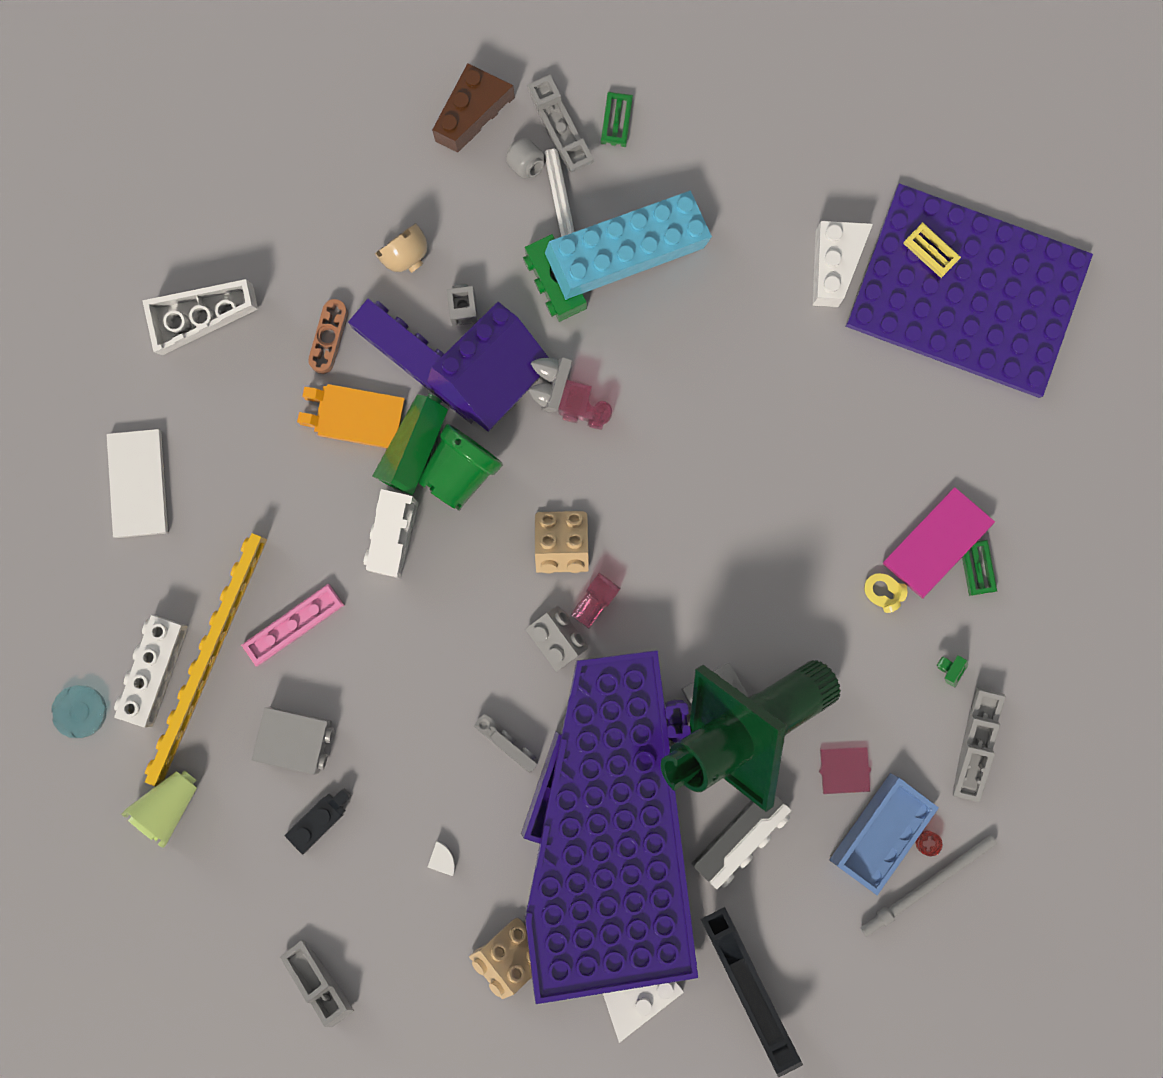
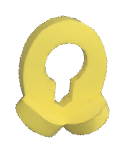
(898, 589)

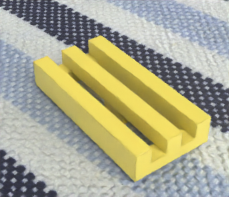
(925, 257)

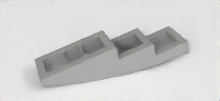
(978, 745)

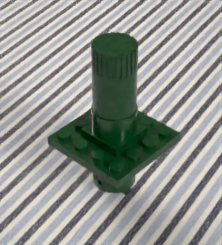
(745, 736)

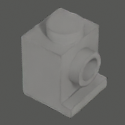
(456, 295)

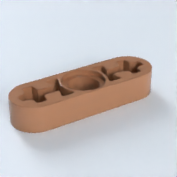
(339, 320)

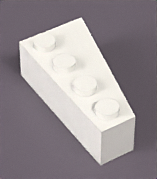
(194, 313)

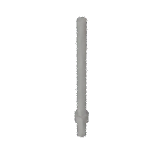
(886, 915)

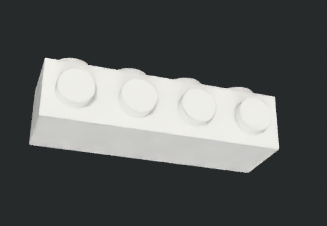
(150, 671)

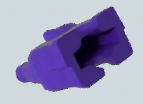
(676, 717)

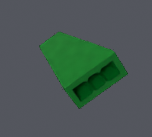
(412, 444)

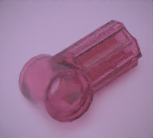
(598, 595)

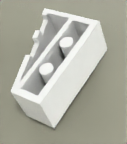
(836, 257)
(390, 533)

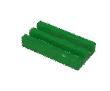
(614, 139)
(978, 570)

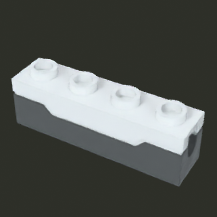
(738, 840)

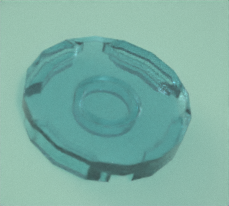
(78, 711)

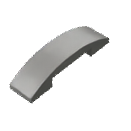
(559, 124)

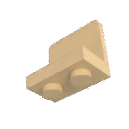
(561, 542)
(505, 960)

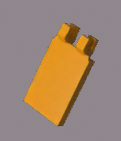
(353, 415)

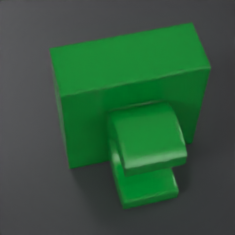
(953, 670)

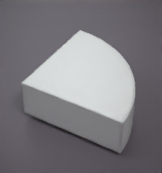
(442, 859)

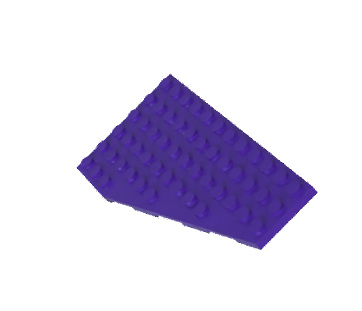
(610, 861)

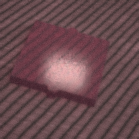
(845, 770)

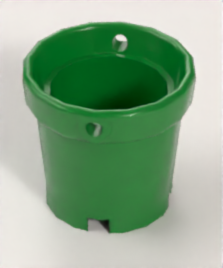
(458, 468)

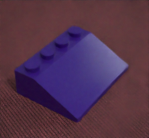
(488, 367)

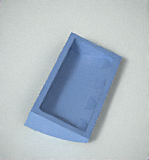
(884, 833)

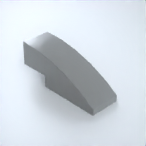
(316, 984)

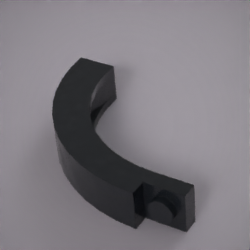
(751, 992)

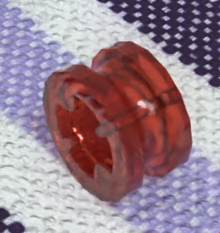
(934, 850)

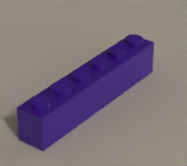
(399, 345)

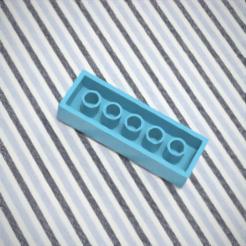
(627, 244)

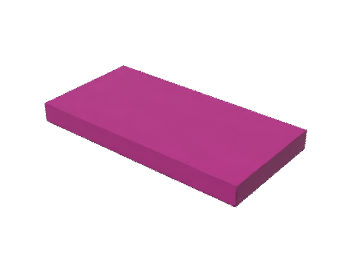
(938, 542)

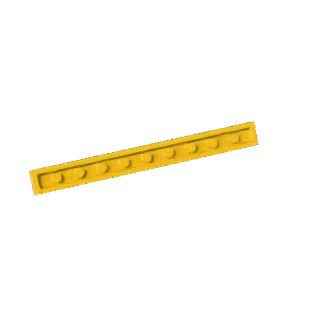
(201, 668)

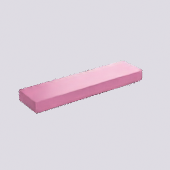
(292, 625)

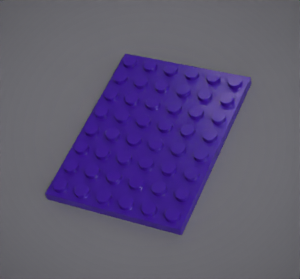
(991, 313)

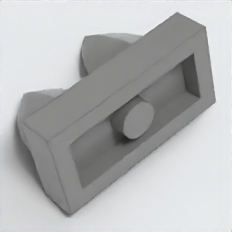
(556, 373)

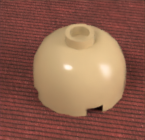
(404, 250)

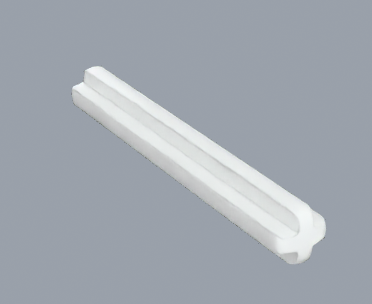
(559, 192)

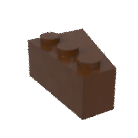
(470, 106)

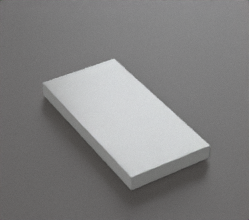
(137, 483)

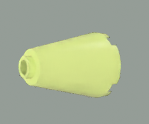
(162, 807)

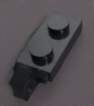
(317, 821)

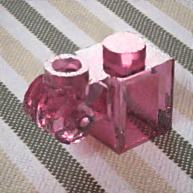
(576, 406)

